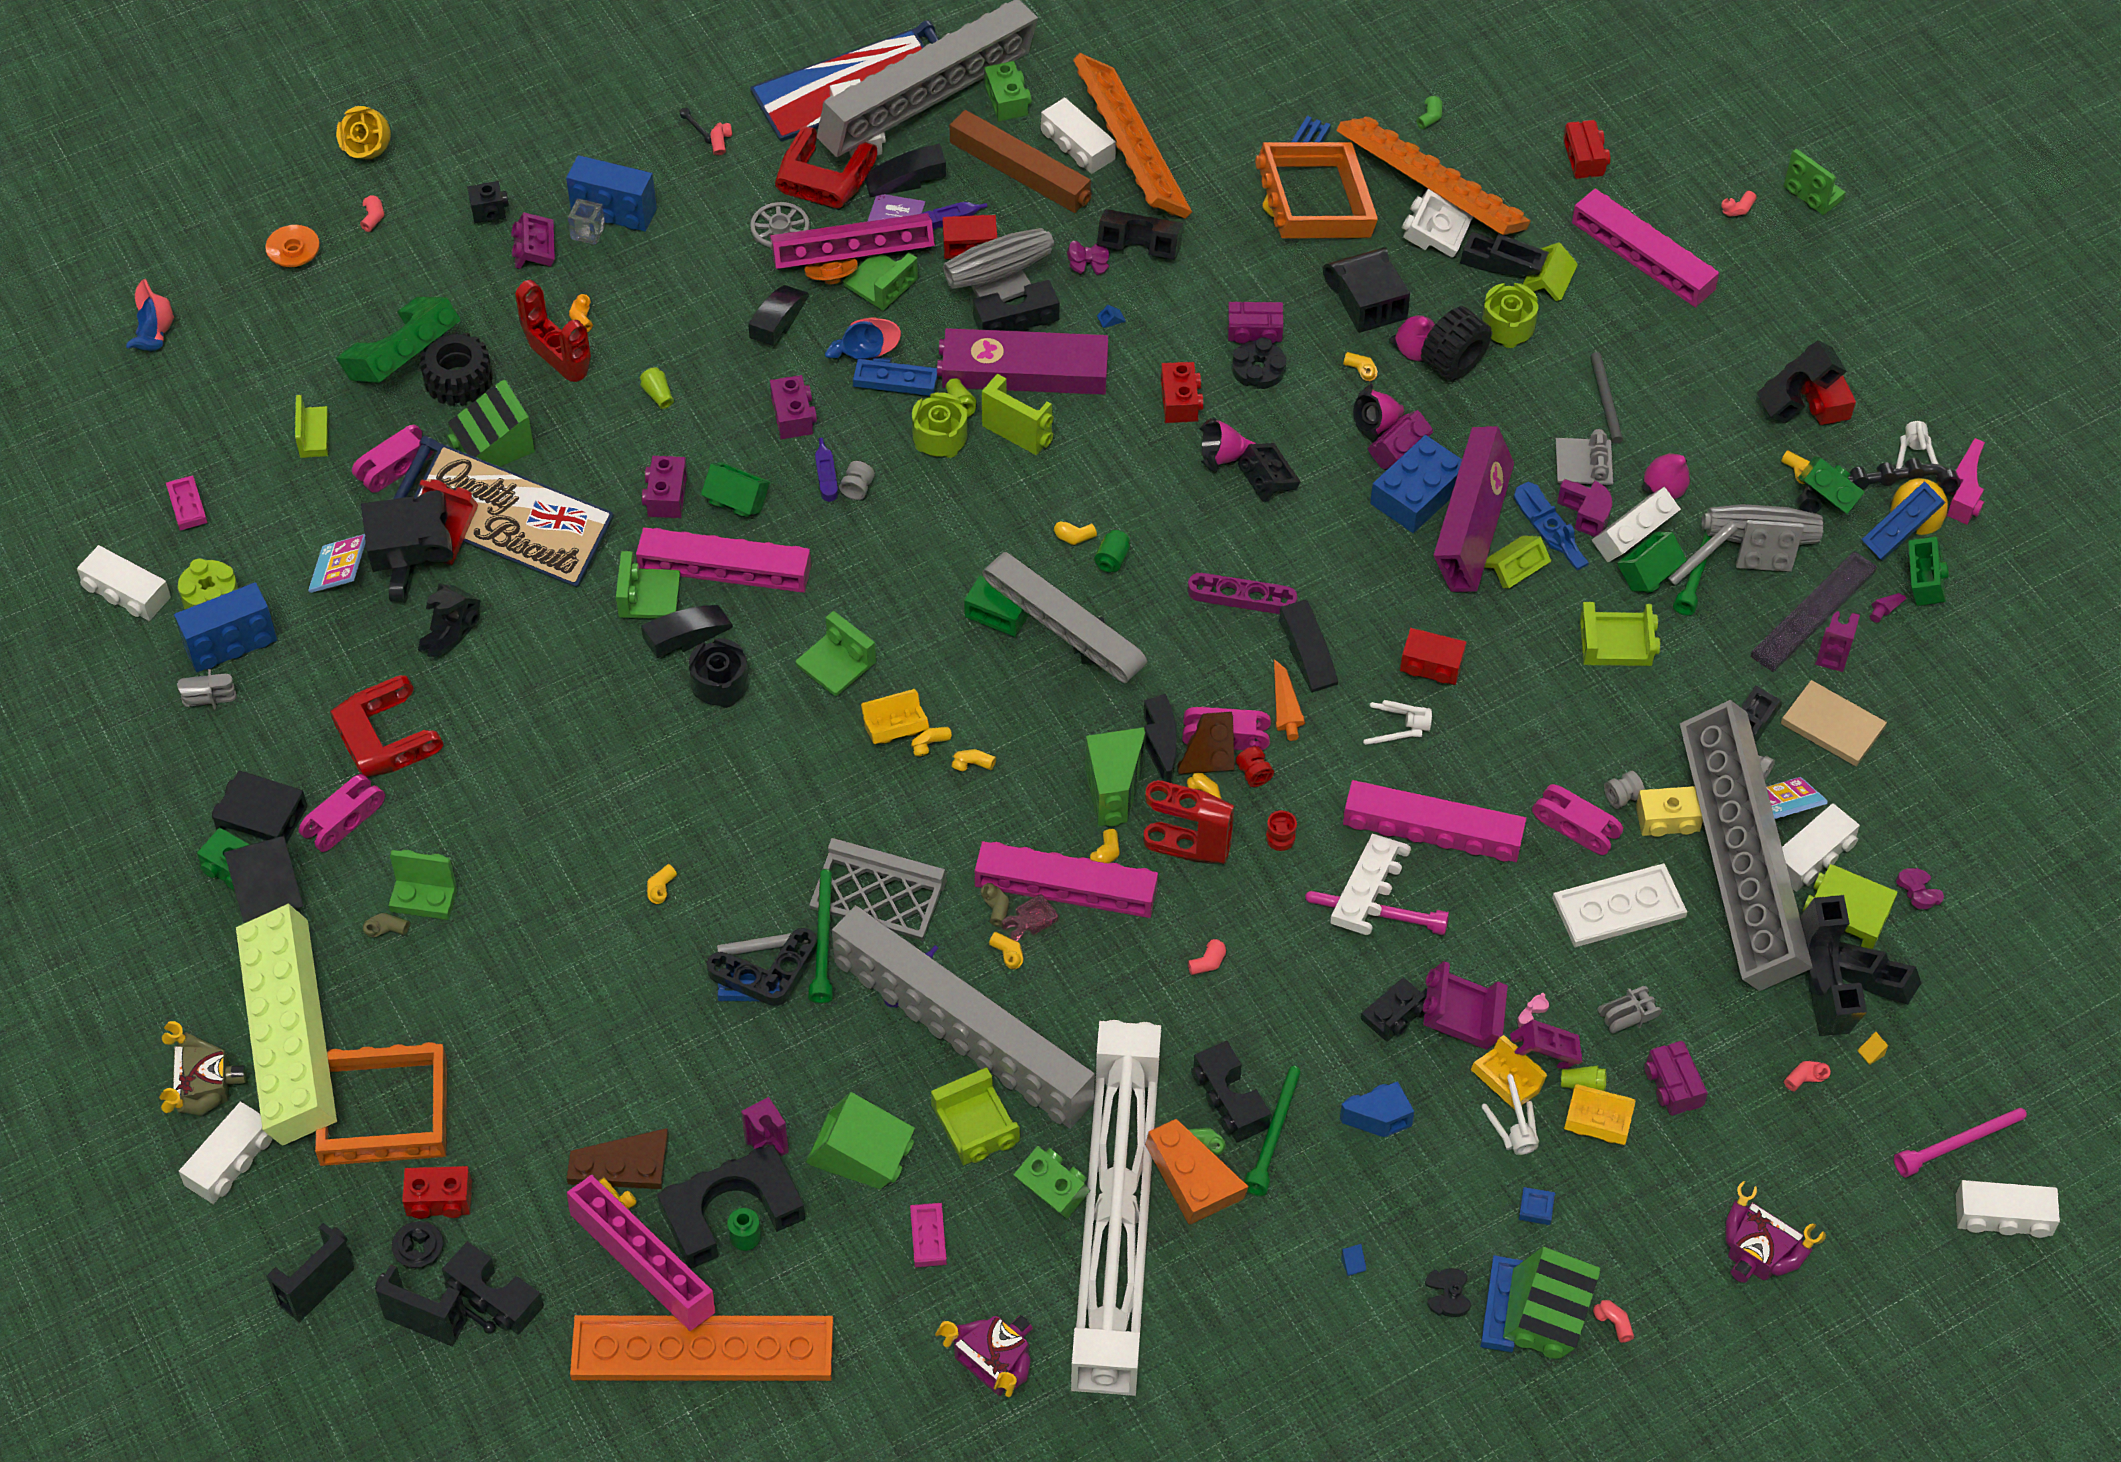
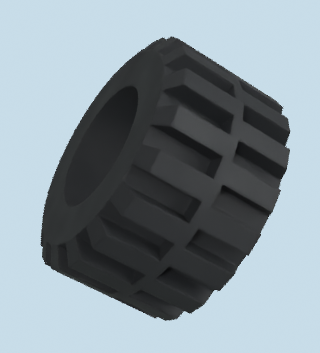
(1456, 343)
(459, 384)

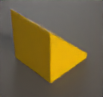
(1873, 1049)

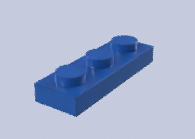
(895, 377)
(1903, 520)
(1497, 1304)

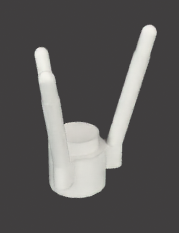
(1917, 439)
(1416, 717)
(1523, 1136)

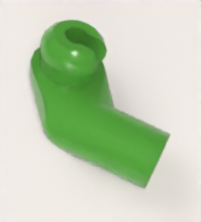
(1433, 113)
(1210, 1139)

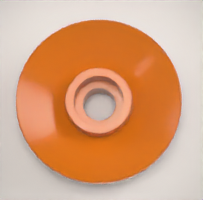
(292, 245)
(831, 271)

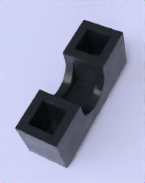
(1123, 228)
(1038, 308)
(1783, 393)
(1240, 1113)
(510, 1306)

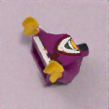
(1763, 1242)
(992, 1350)

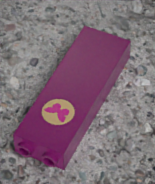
(1026, 359)
(1474, 509)

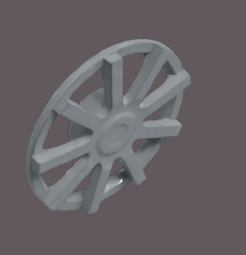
(778, 223)

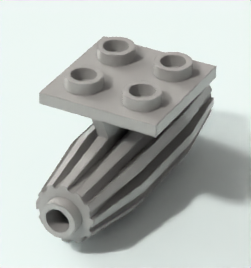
(999, 263)
(1766, 533)

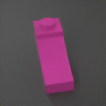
(1968, 496)

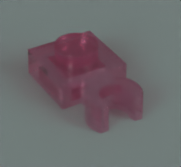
(1032, 915)

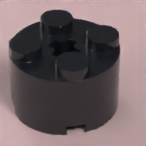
(718, 672)

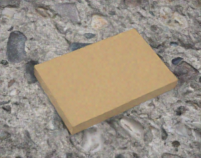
(1833, 723)

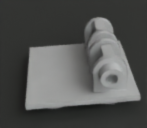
(1585, 459)

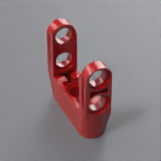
(817, 183)
(559, 348)
(361, 740)
(1214, 820)

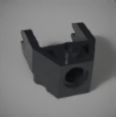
(451, 621)

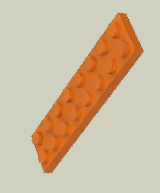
(1132, 136)
(1434, 176)
(713, 1351)

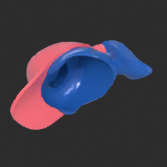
(153, 317)
(866, 339)

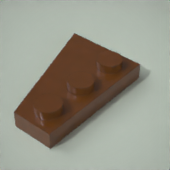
(623, 1162)

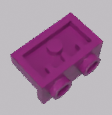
(533, 240)

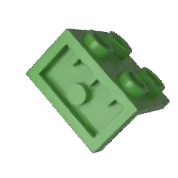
(1812, 183)
(883, 279)
(645, 591)
(838, 656)
(422, 884)

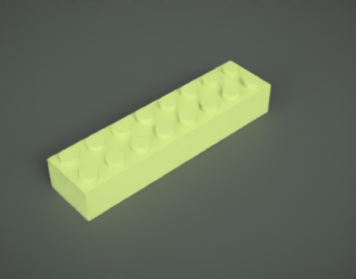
(285, 1025)

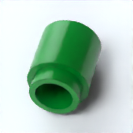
(1112, 551)
(744, 1229)

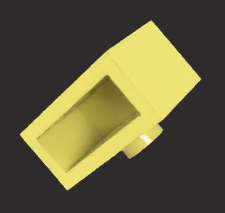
(1669, 811)

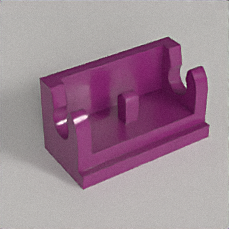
(1837, 642)
(1548, 1041)
(765, 1126)

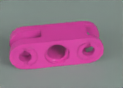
(389, 459)
(1244, 726)
(342, 812)
(1577, 819)

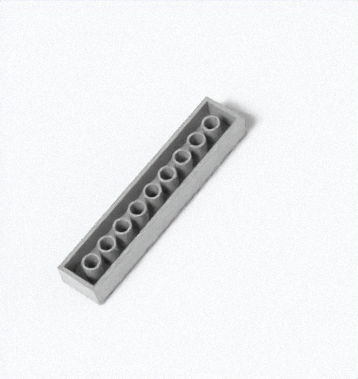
(925, 77)
(1745, 846)
(963, 1017)

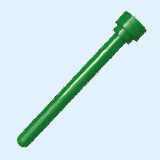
(1686, 600)
(820, 989)
(1258, 1178)

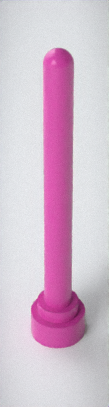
(1434, 921)
(1909, 1161)

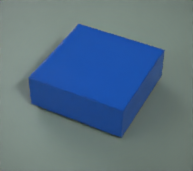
(1536, 1206)

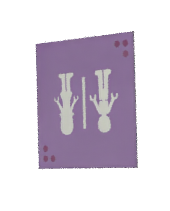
(893, 206)

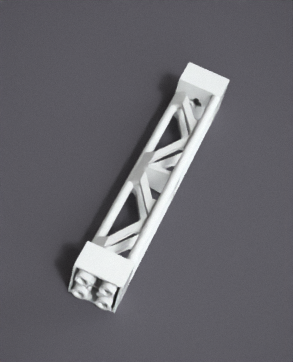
(1107, 1353)

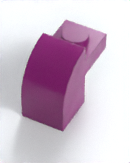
(1591, 503)

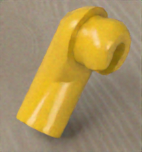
(1073, 534)
(931, 735)
(1110, 850)
(657, 884)

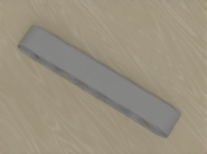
(1065, 617)

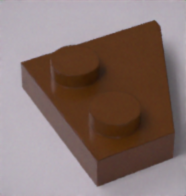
(1210, 746)

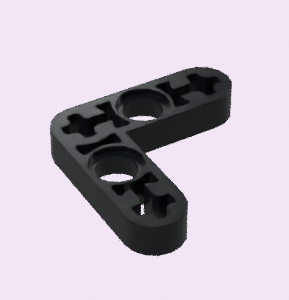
(766, 978)

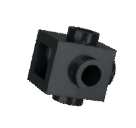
(487, 201)

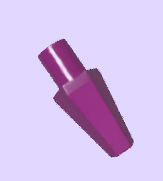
(1885, 606)

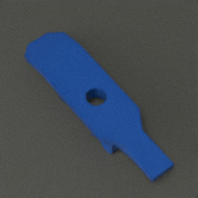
(1541, 514)

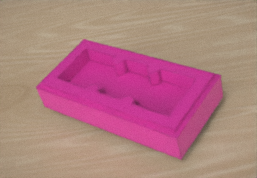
(186, 502)
(928, 1235)

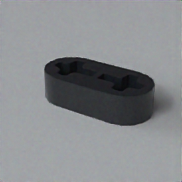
(400, 583)

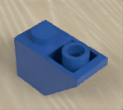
(1379, 1111)

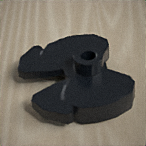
(1453, 1302)

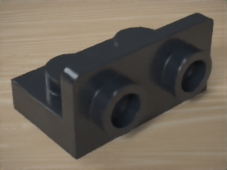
(1267, 470)
(1395, 1010)

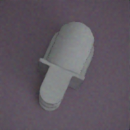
(206, 689)
(1628, 1010)

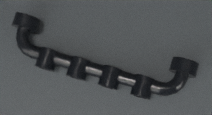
(1887, 475)

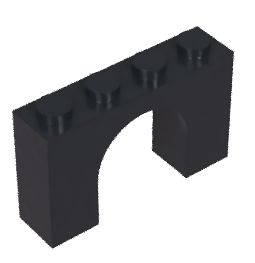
(1835, 1004)
(757, 1173)

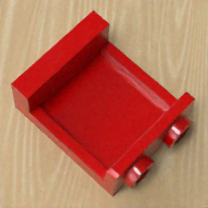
(460, 511)

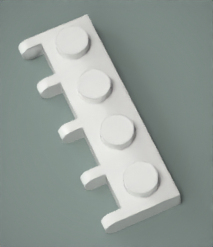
(1367, 882)

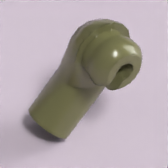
(997, 901)
(384, 923)

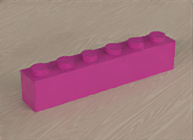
(852, 240)
(1645, 247)
(725, 559)
(1434, 821)
(1067, 879)
(641, 1252)

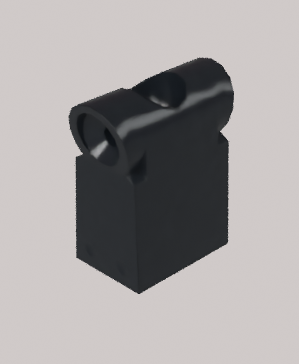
(1369, 289)
(407, 531)

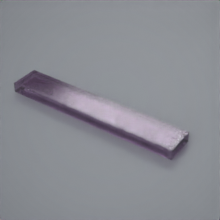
(1813, 611)

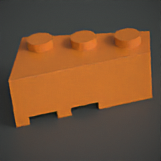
(1192, 1172)

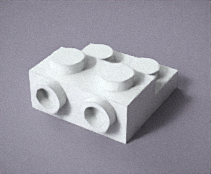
(1436, 224)

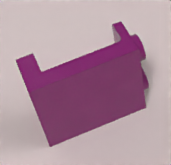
(1464, 1007)

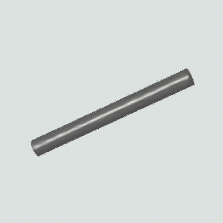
(1606, 397)

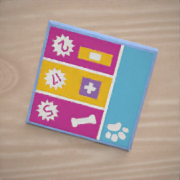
(337, 563)
(1793, 797)

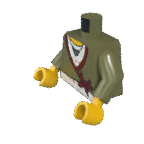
(199, 1074)

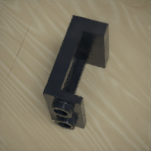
(260, 807)
(263, 877)
(315, 1277)
(433, 1319)

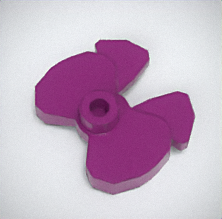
(1080, 256)
(1914, 882)

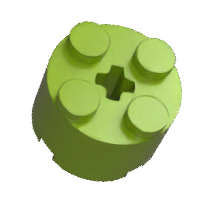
(1511, 313)
(939, 425)
(205, 581)

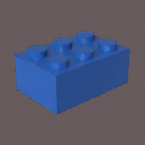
(623, 191)
(1417, 484)
(225, 627)

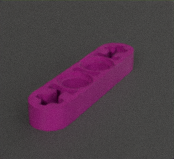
(1241, 597)

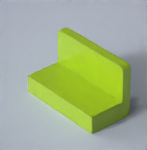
(1555, 272)
(311, 429)
(1518, 560)

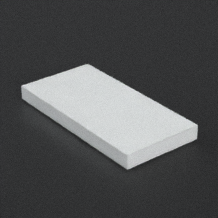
(1619, 905)

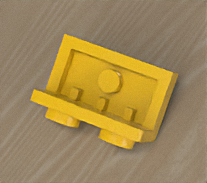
(894, 717)
(1501, 1062)
(1600, 1114)

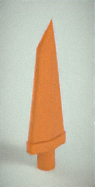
(1287, 706)

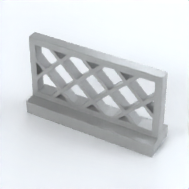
(892, 868)

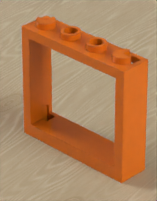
(1317, 154)
(389, 1146)

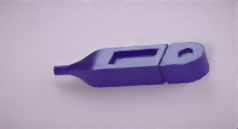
(957, 209)
(826, 473)

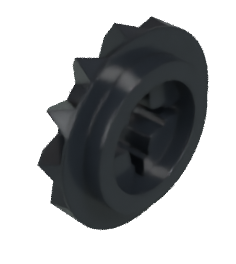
(419, 1232)

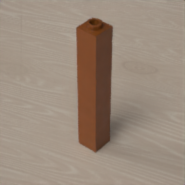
(1020, 161)

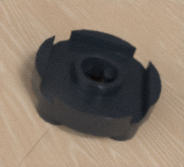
(1258, 351)

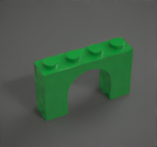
(424, 322)

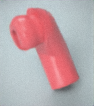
(717, 137)
(1733, 208)
(375, 213)
(1211, 960)
(1807, 1072)
(1619, 1317)

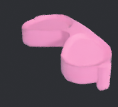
(1538, 1004)

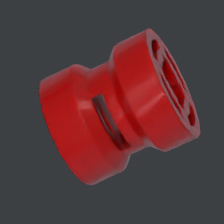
(1254, 765)
(1281, 830)

